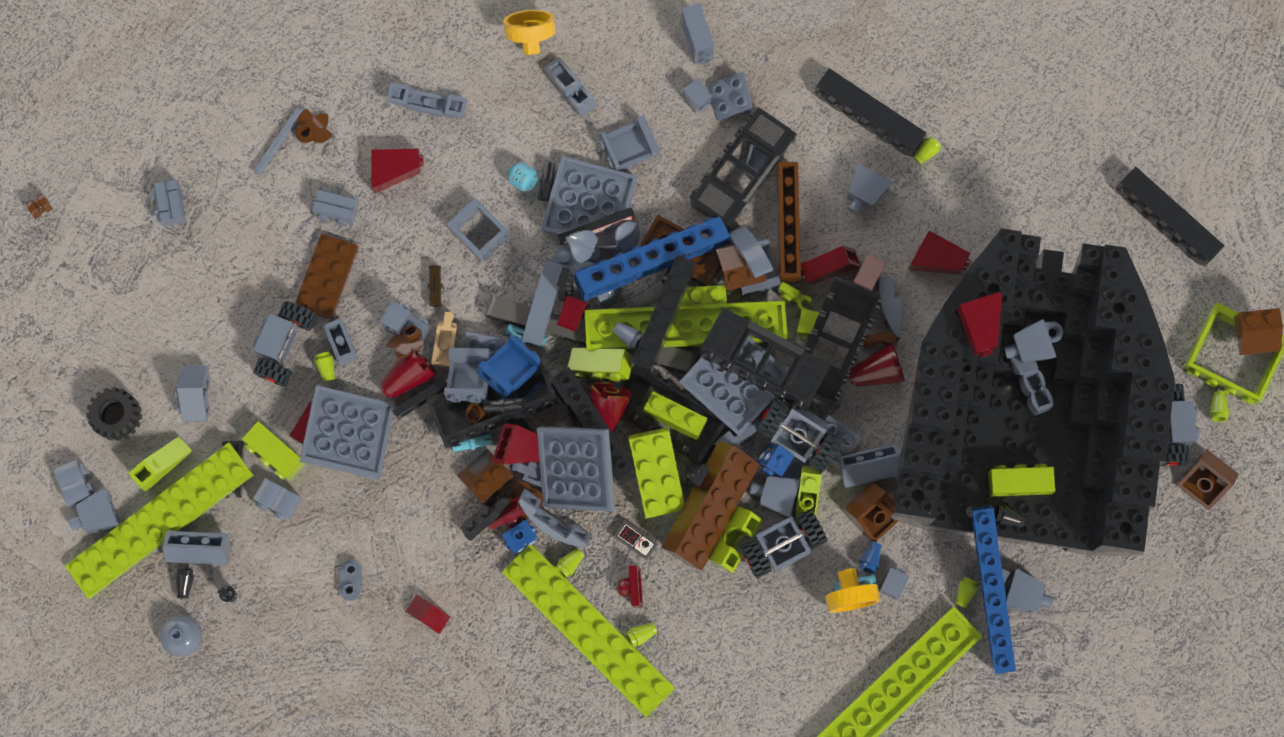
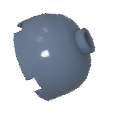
(181, 636)

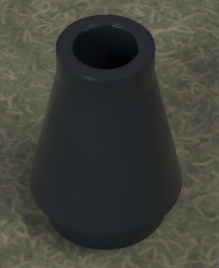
(1007, 516)
(184, 581)

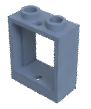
(697, 34)
(464, 216)

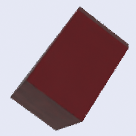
(572, 313)
(428, 614)

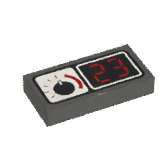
(635, 540)

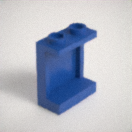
(509, 367)

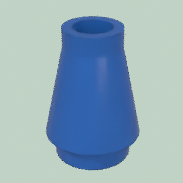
(871, 558)

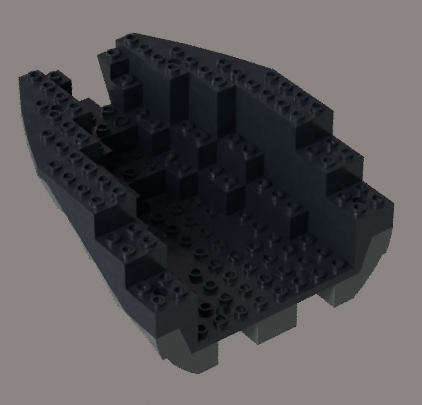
(1106, 416)

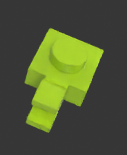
(791, 294)

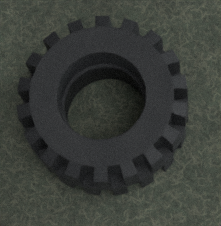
(103, 402)

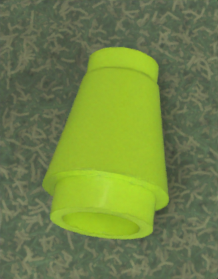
(927, 150)
(325, 366)
(1219, 408)
(569, 563)
(966, 591)
(640, 634)

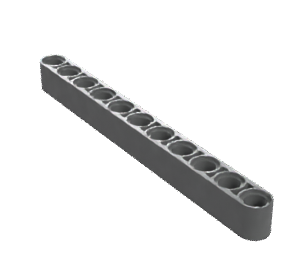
(517, 314)

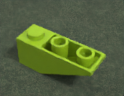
(159, 464)
(808, 490)

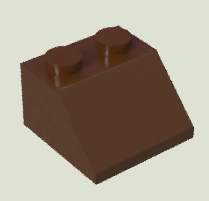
(734, 269)
(1259, 331)
(485, 477)
(1208, 479)
(872, 512)

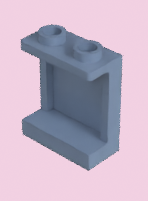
(629, 145)
(773, 281)
(463, 380)

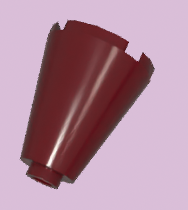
(878, 369)
(407, 374)
(610, 402)

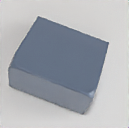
(1022, 368)

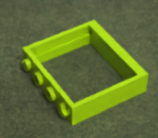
(1227, 315)

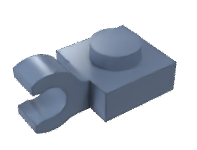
(531, 473)

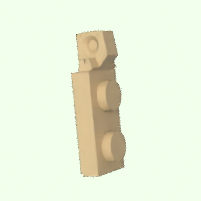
(444, 339)

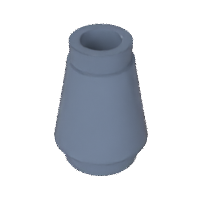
(628, 335)

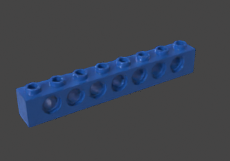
(609, 281)
(993, 589)

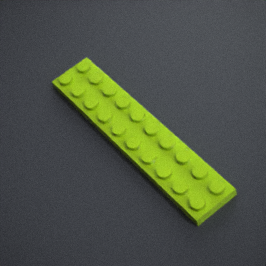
(689, 326)
(167, 512)
(588, 630)
(906, 678)

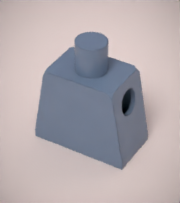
(866, 189)
(1031, 344)
(777, 495)
(96, 513)
(1026, 593)

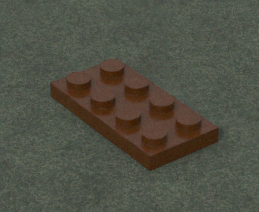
(705, 264)
(327, 276)

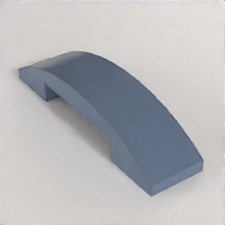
(426, 102)
(750, 250)
(749, 432)
(573, 536)

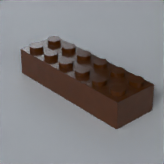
(710, 506)

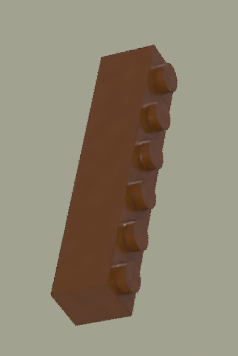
(788, 222)

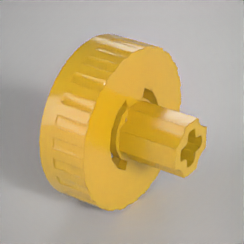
(529, 28)
(851, 594)

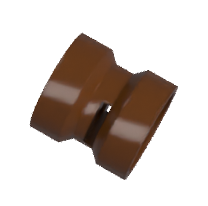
(43, 204)
(476, 414)

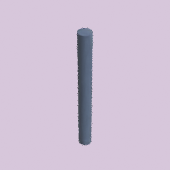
(278, 141)

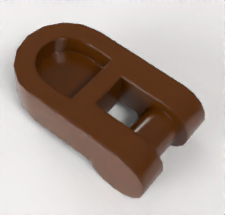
(885, 338)

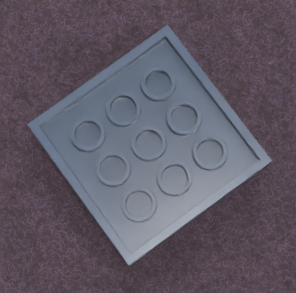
(586, 194)
(727, 395)
(347, 432)
(576, 468)

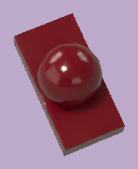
(510, 517)
(632, 587)

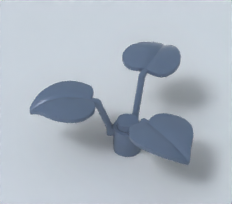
(584, 249)

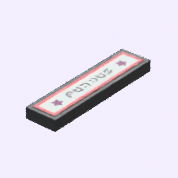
(600, 224)

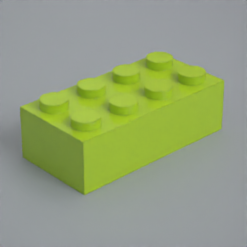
(656, 472)

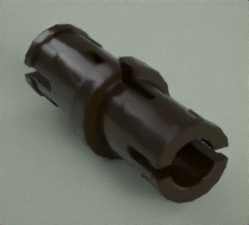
(435, 299)

